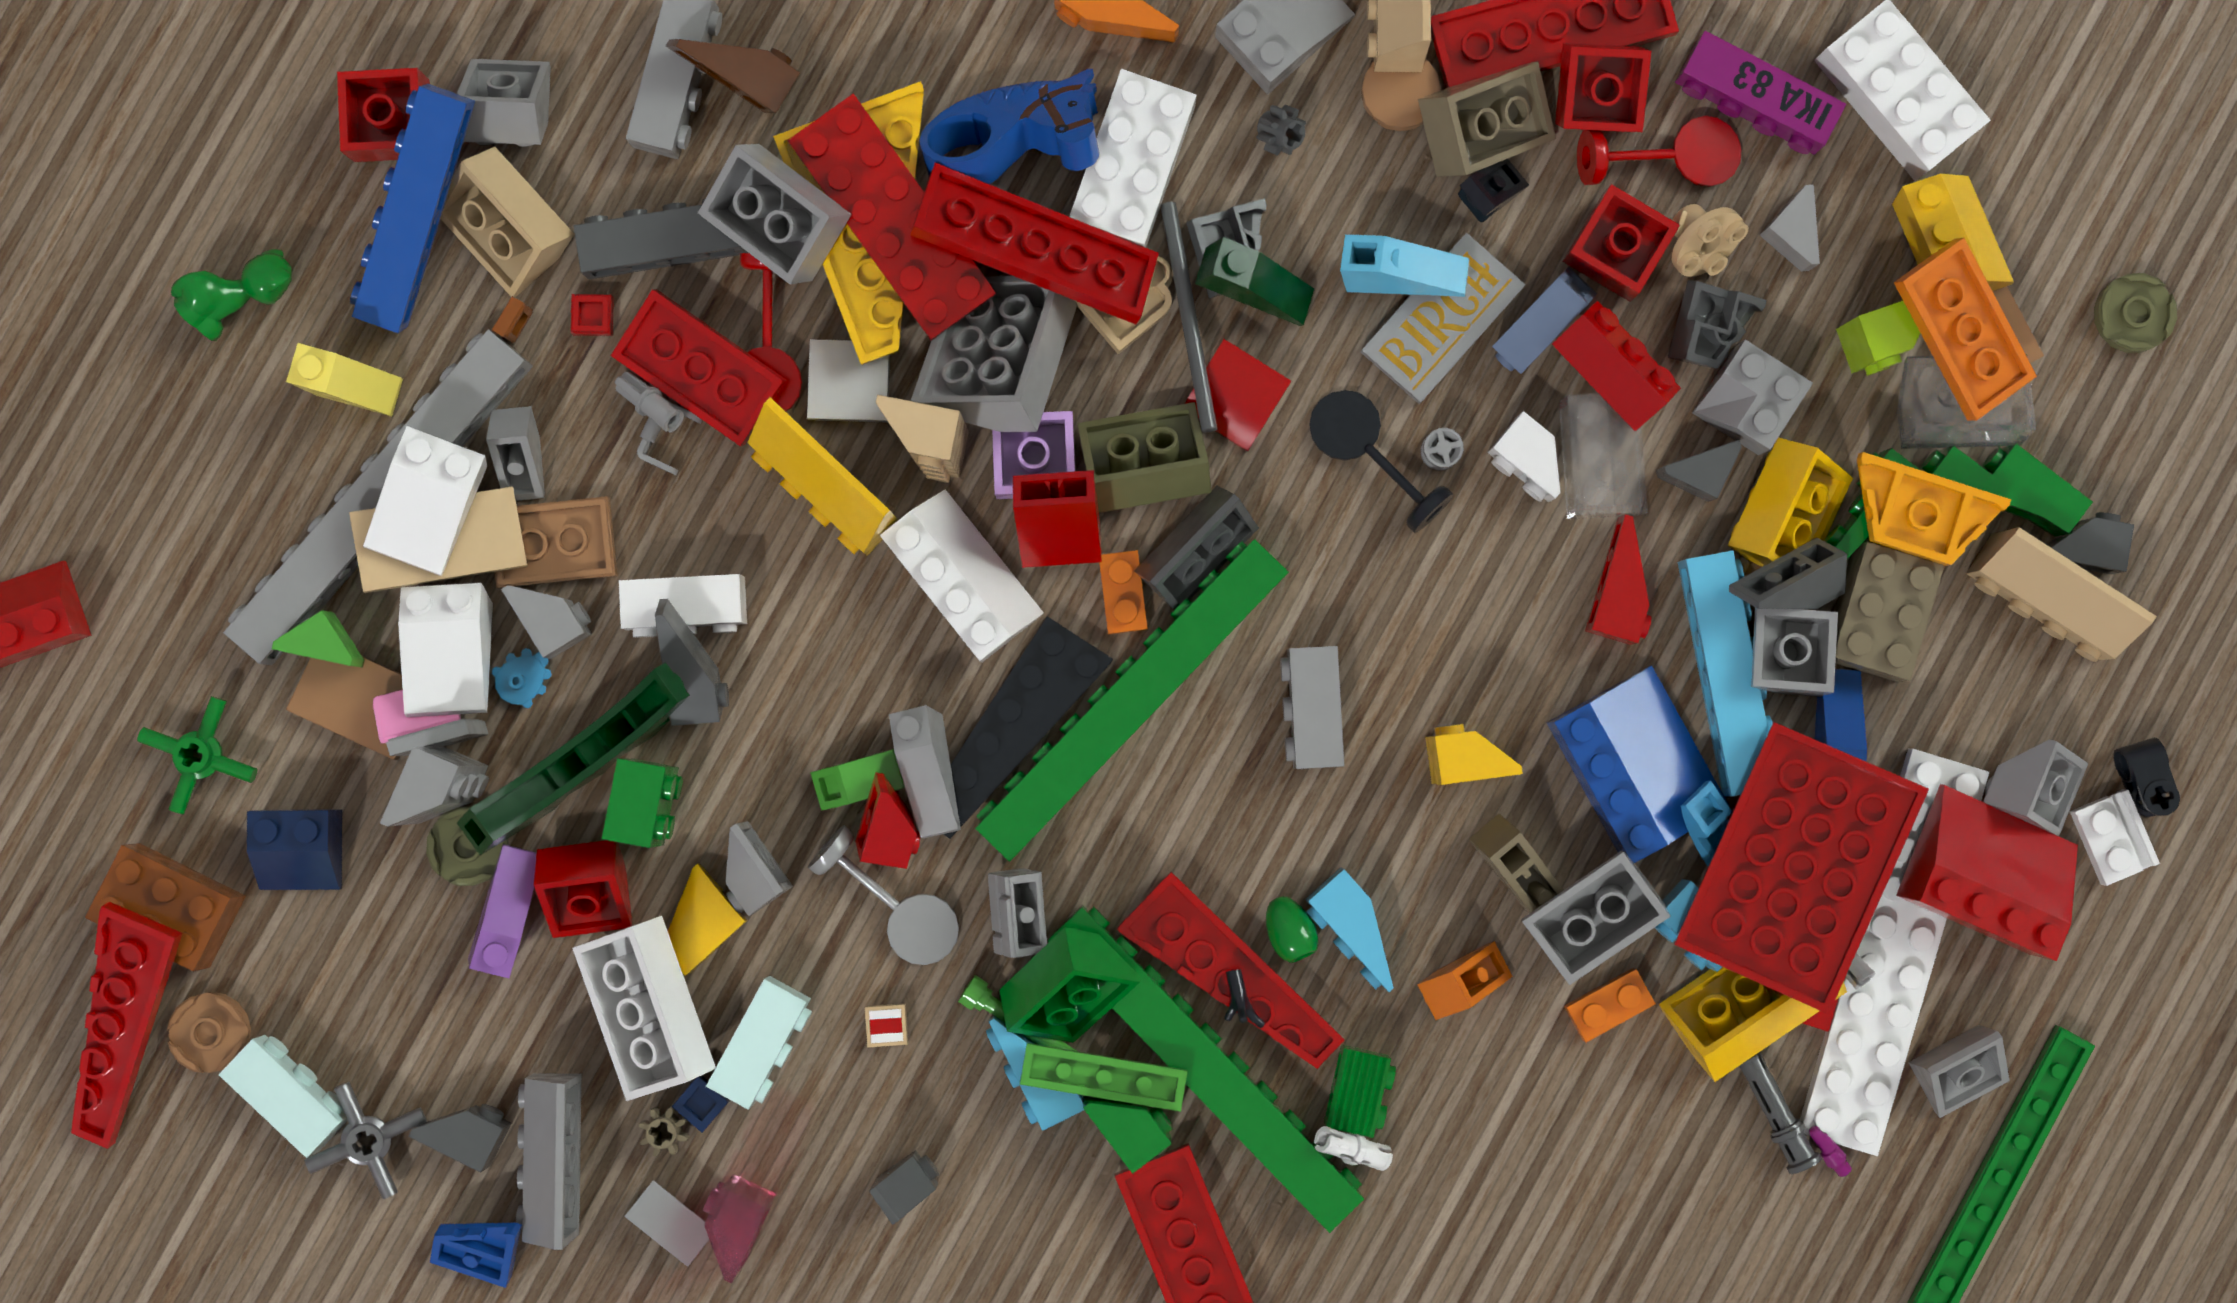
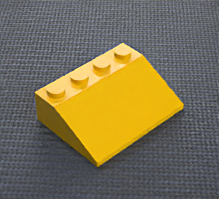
(820, 478)

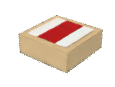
(886, 1025)

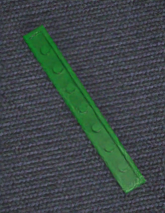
(2003, 1168)

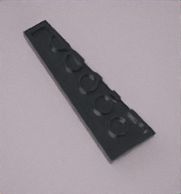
(1030, 702)

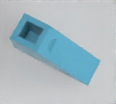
(1401, 267)
(1352, 917)
(1042, 1105)

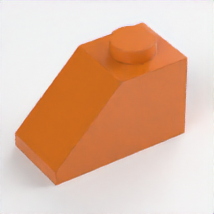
(1465, 981)

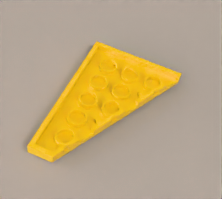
(861, 291)

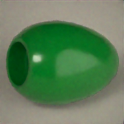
(1290, 930)

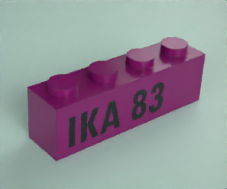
(1759, 94)

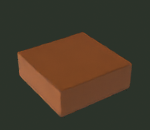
(512, 320)

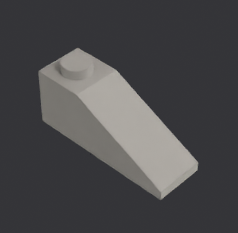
(926, 769)

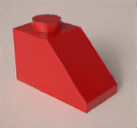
(886, 828)

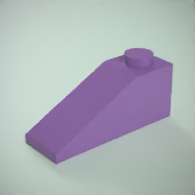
(504, 913)

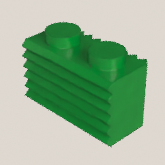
(1358, 1091)

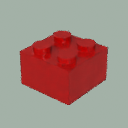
(1603, 87)
(374, 110)
(1621, 243)

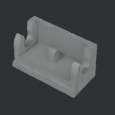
(669, 1223)

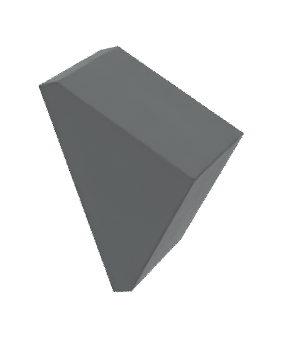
(1702, 473)

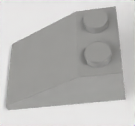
(1279, 35)

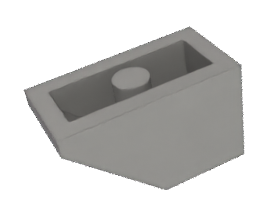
(516, 451)
(549, 620)

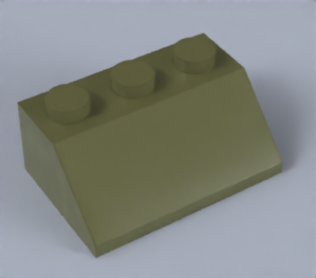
(1146, 457)

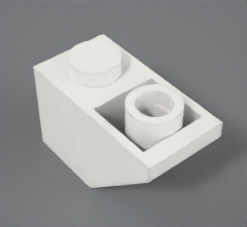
(1530, 455)

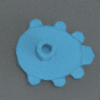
(521, 677)

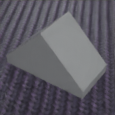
(1795, 230)

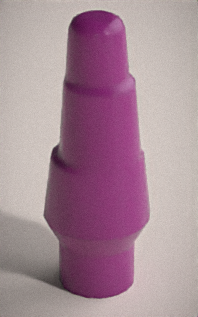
(1831, 1153)

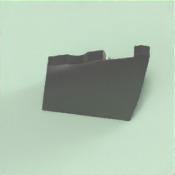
(1238, 224)
(1710, 323)

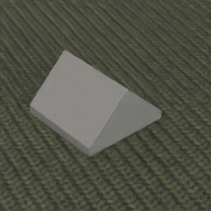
(1962, 1069)

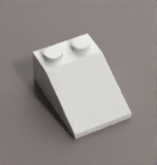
(425, 500)
(445, 649)

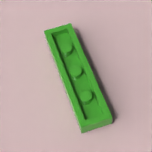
(1103, 1077)

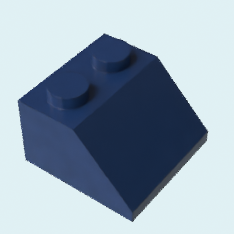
(295, 849)

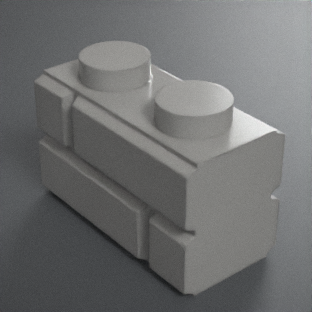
(1017, 912)

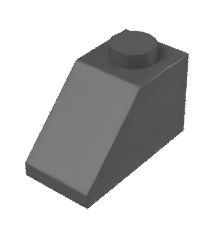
(2097, 543)
(466, 1135)
(904, 1185)

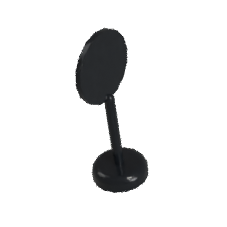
(1347, 427)

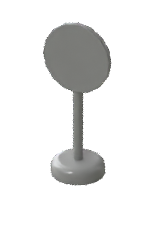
(920, 926)

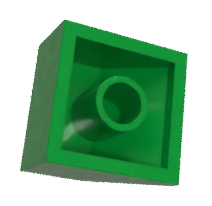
(1131, 1129)

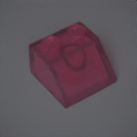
(735, 1220)

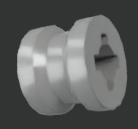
(1448, 446)

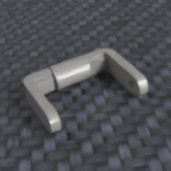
(649, 436)

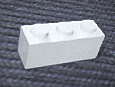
(698, 600)

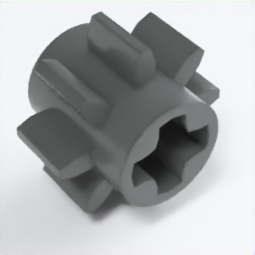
(1281, 130)

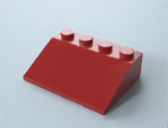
(1993, 874)

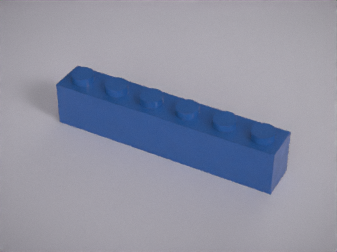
(412, 207)

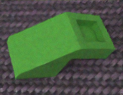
(853, 780)

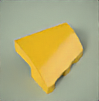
(701, 920)

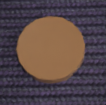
(1394, 96)
(208, 1032)

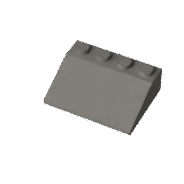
(999, 357)

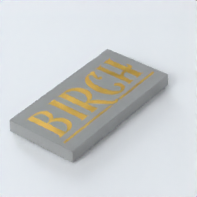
(1436, 331)

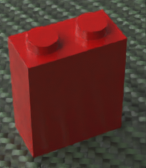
(1057, 518)

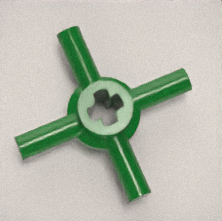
(183, 758)

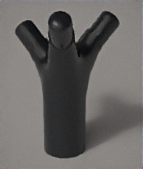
(1239, 1001)

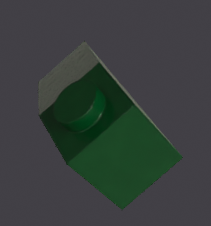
(1254, 280)

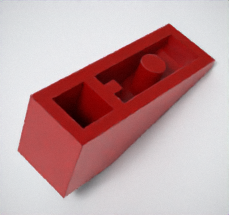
(1621, 595)

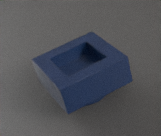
(700, 1104)

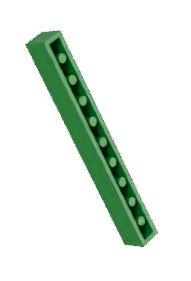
(1131, 700)
(1226, 1088)

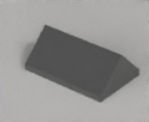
(1197, 547)

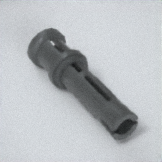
(1786, 1129)

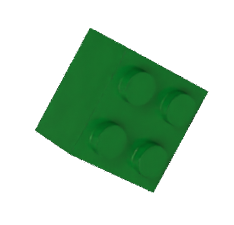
(642, 803)

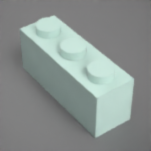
(760, 1043)
(285, 1094)

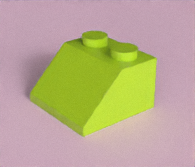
(1878, 338)

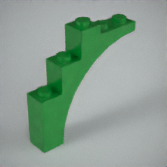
(2011, 472)

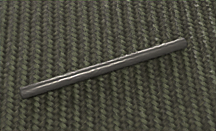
(1188, 317)

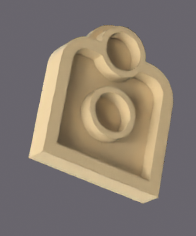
(1123, 333)

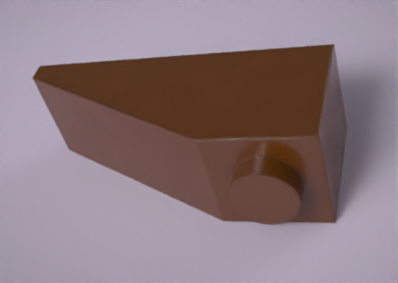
(751, 73)

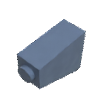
(1543, 321)

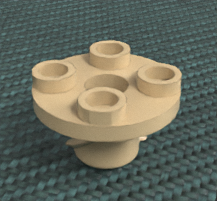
(1706, 239)

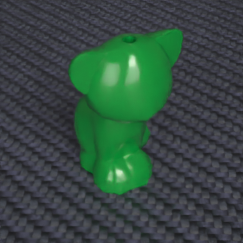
(207, 298)

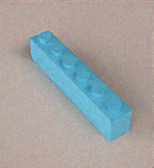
(1725, 665)

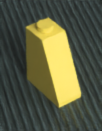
(343, 380)

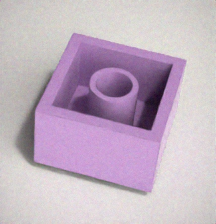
(1033, 452)

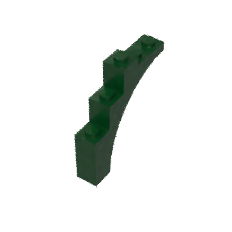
(577, 762)

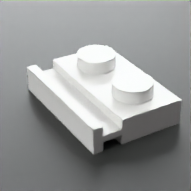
(2114, 837)

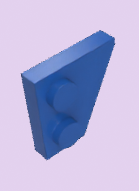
(478, 1250)

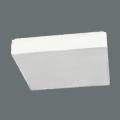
(842, 386)

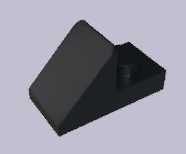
(1491, 189)

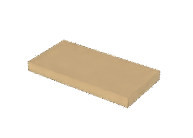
(486, 544)

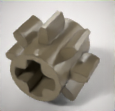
(653, 1135)

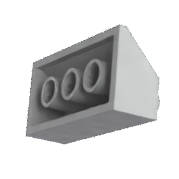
(550, 1159)

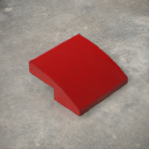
(1241, 393)

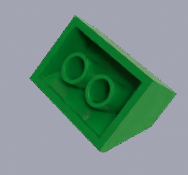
(1066, 987)

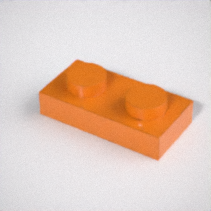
(1122, 592)
(1609, 1005)

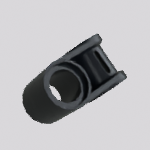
(2147, 773)

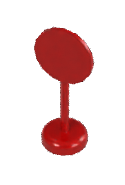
(1703, 151)
(773, 357)

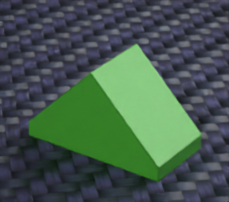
(321, 639)

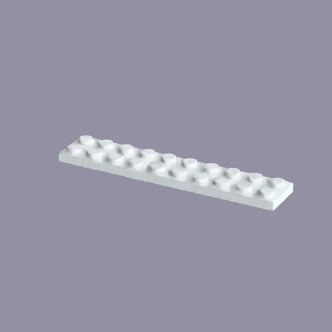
(1875, 1024)

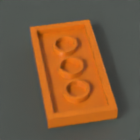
(1965, 329)

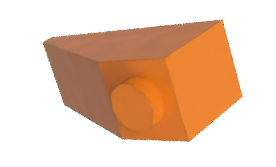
(1118, 17)

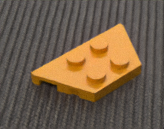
(1922, 510)

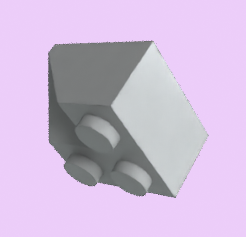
(1752, 397)

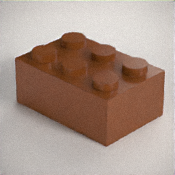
(174, 897)

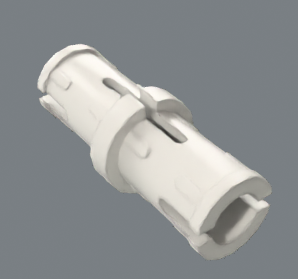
(1353, 1148)

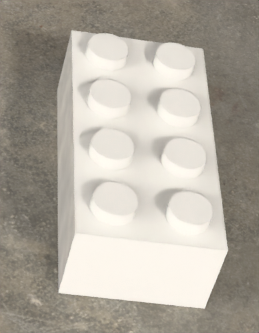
(1901, 89)
(1136, 157)
(644, 1008)

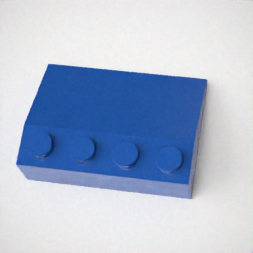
(1633, 762)

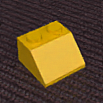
(1465, 757)

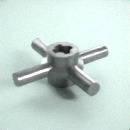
(351, 1134)

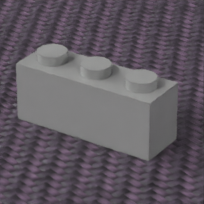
(1313, 707)

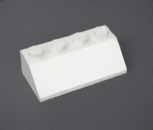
(962, 574)

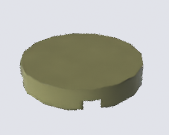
(2135, 313)
(455, 856)

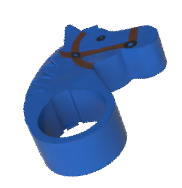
(1012, 120)

